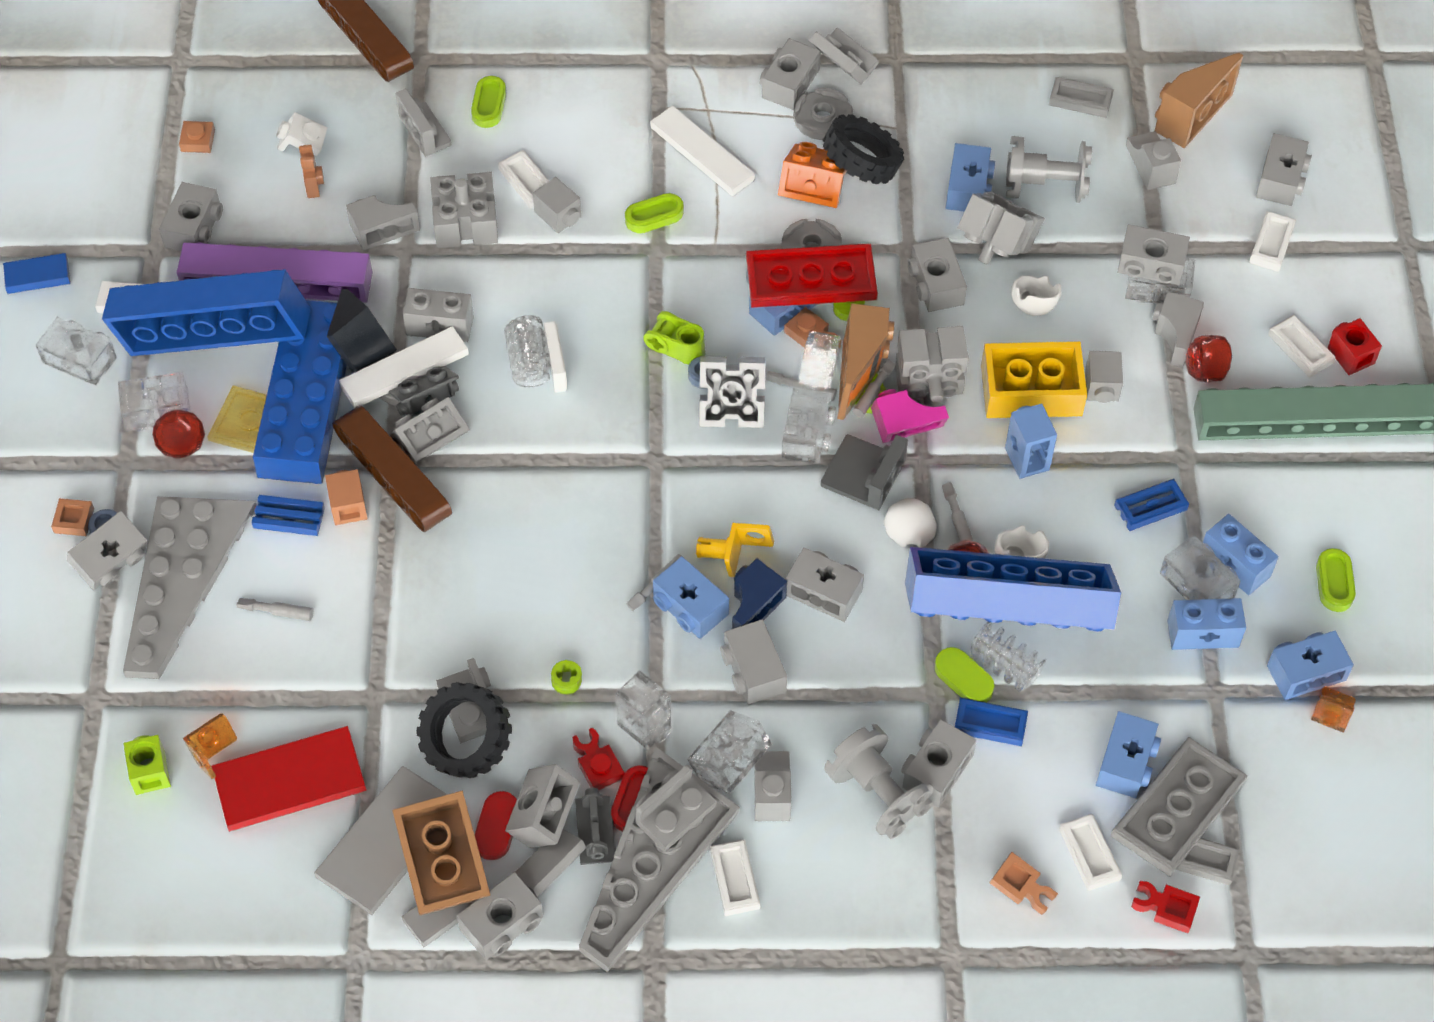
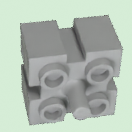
(464, 210)
(1000, 224)
(931, 362)
(732, 392)

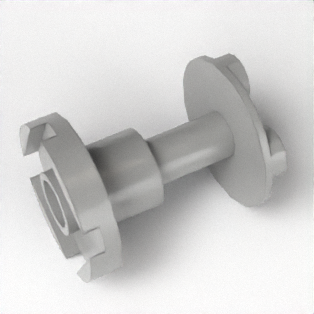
(1035, 168)
(861, 759)

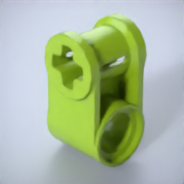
(676, 338)

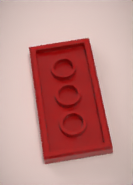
(811, 275)
(288, 778)

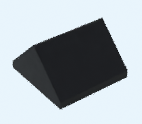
(357, 333)

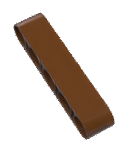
(370, 37)
(392, 468)

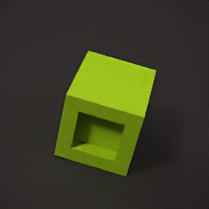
(150, 776)

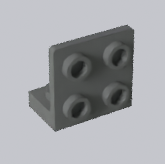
(865, 470)

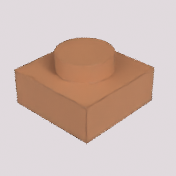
(196, 136)
(72, 517)

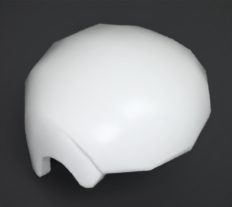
(1035, 295)
(910, 522)
(1022, 543)

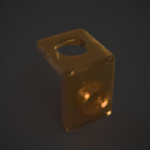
(1333, 712)
(209, 741)

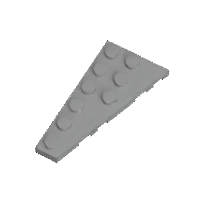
(180, 567)
(644, 874)

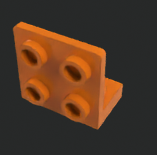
(811, 176)

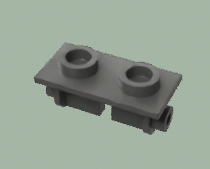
(437, 383)
(595, 827)

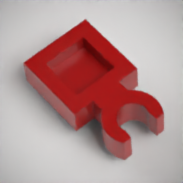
(597, 764)
(1172, 907)

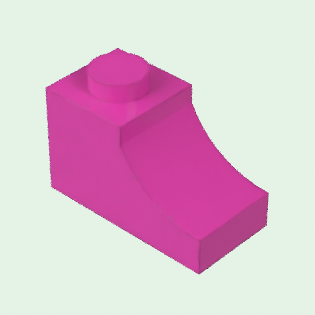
(902, 416)

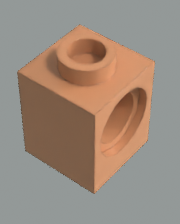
(346, 496)

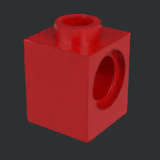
(1354, 346)

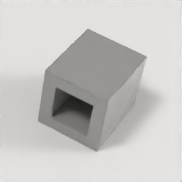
(557, 205)
(1104, 376)

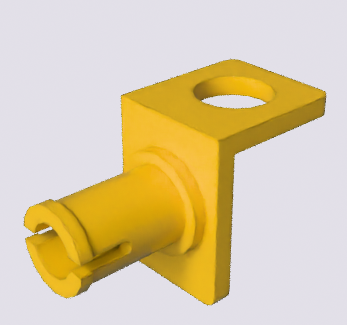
(730, 548)

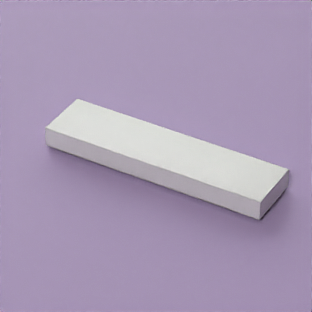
(702, 150)
(404, 365)

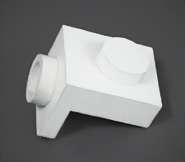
(301, 132)

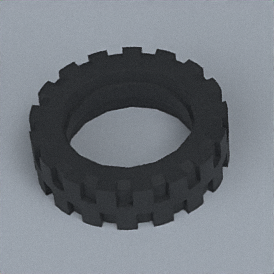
(856, 162)
(433, 721)

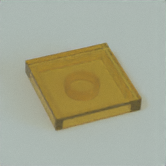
(239, 419)

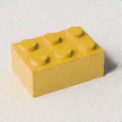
(1033, 375)

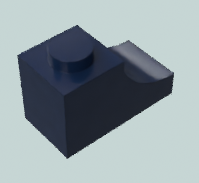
(758, 591)

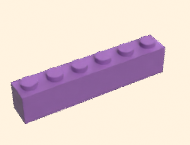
(315, 273)

